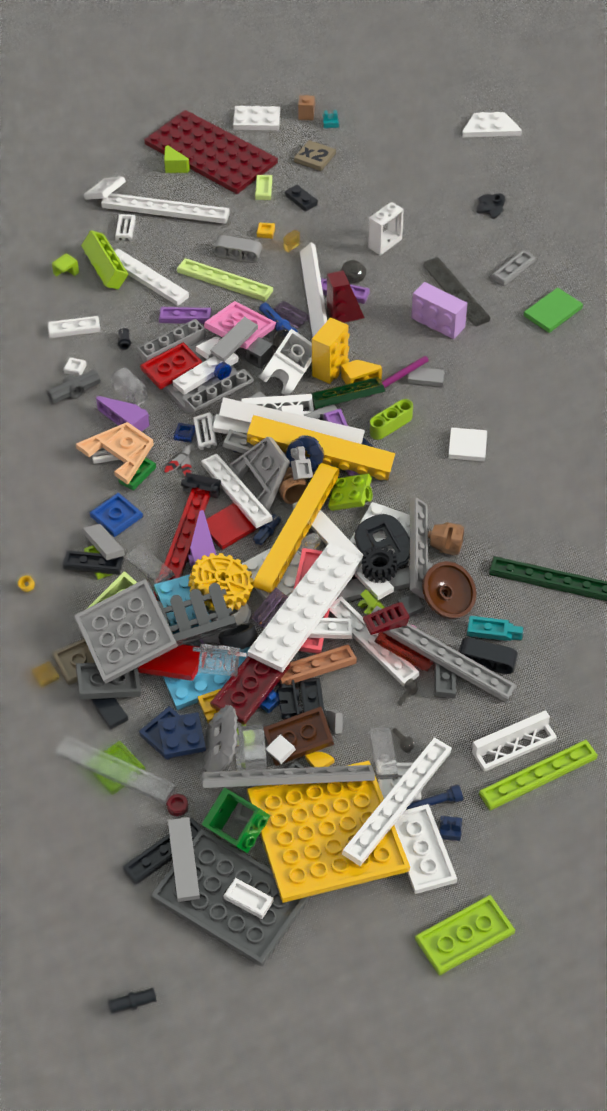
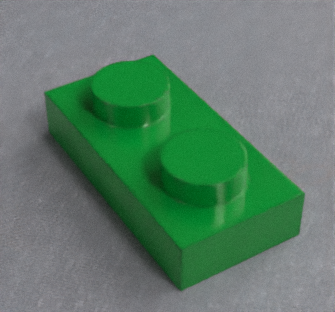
(141, 474)

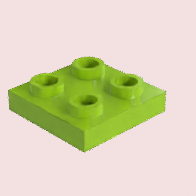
(351, 492)

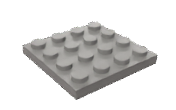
(125, 631)

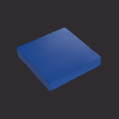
(116, 514)

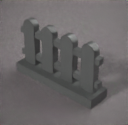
(206, 628)

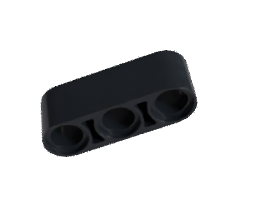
(490, 655)

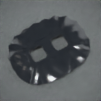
(393, 529)

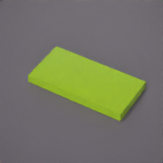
(464, 934)

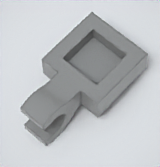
(300, 466)

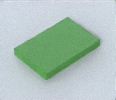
(553, 310)

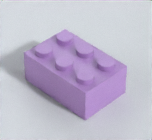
(439, 310)

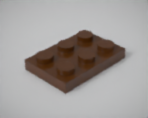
(305, 731)

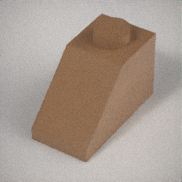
(306, 107)

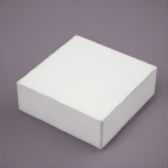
(74, 367)
(280, 749)

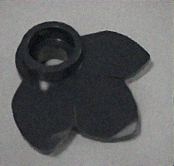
(491, 203)

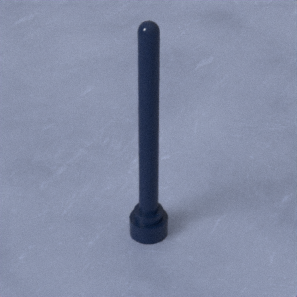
(452, 794)

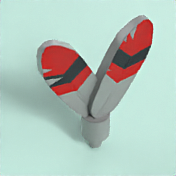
(181, 460)

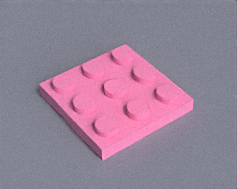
(228, 317)

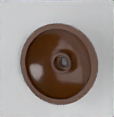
(456, 585)

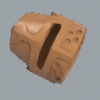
(291, 489)
(447, 538)

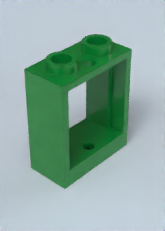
(227, 802)

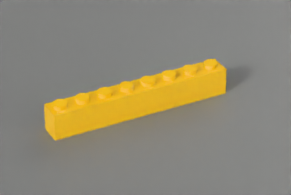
(337, 451)

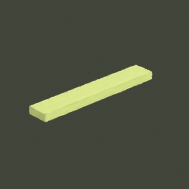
(225, 279)

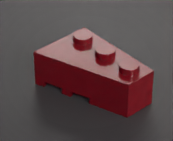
(341, 300)

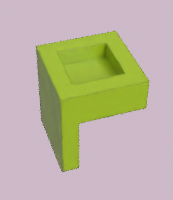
(65, 263)

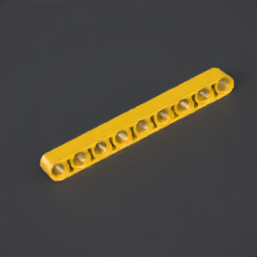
(296, 528)

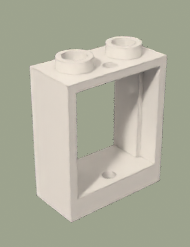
(378, 239)

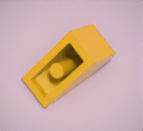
(359, 371)

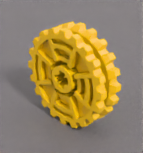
(227, 573)

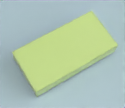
(263, 187)

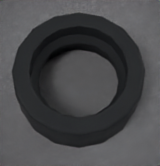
(239, 637)

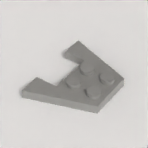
(267, 465)

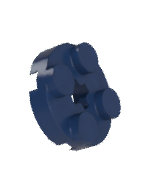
(311, 446)

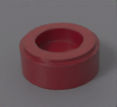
(177, 805)

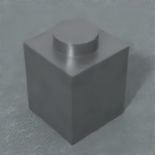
(259, 352)

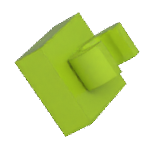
(369, 600)

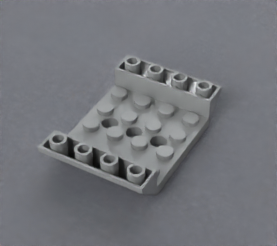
(212, 390)

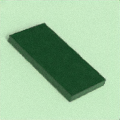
(347, 392)

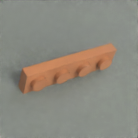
(319, 664)

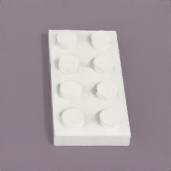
(424, 850)

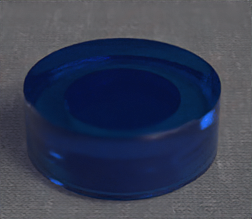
(222, 370)

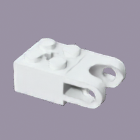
(289, 361)

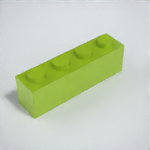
(104, 260)

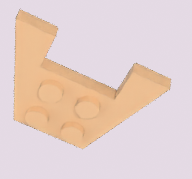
(124, 443)

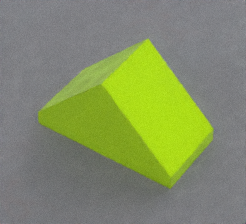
(175, 161)

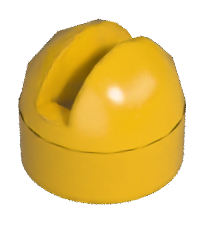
(21, 583)

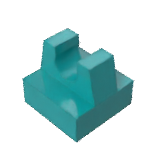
(330, 120)

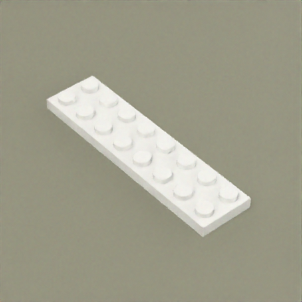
(305, 607)

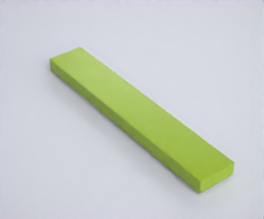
(537, 775)

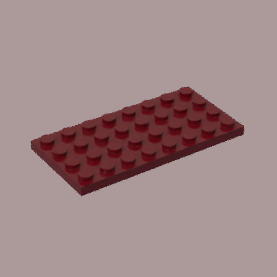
(212, 151)

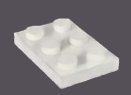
(256, 118)

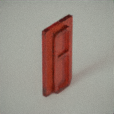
(403, 651)

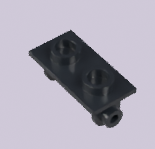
(202, 482)
(290, 695)

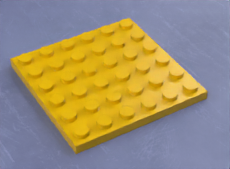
(312, 828)

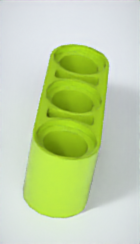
(391, 419)

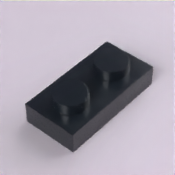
(301, 198)

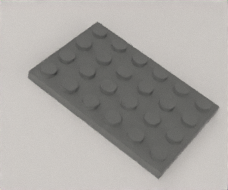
(216, 869)

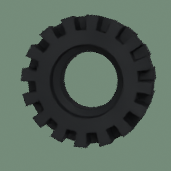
(379, 556)

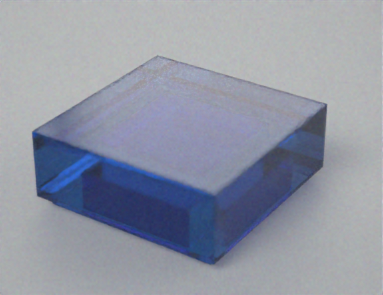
(184, 432)

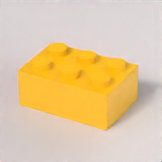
(330, 350)

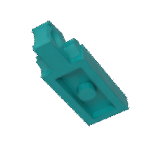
(493, 629)

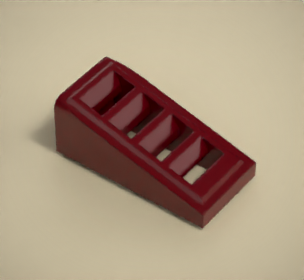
(396, 611)

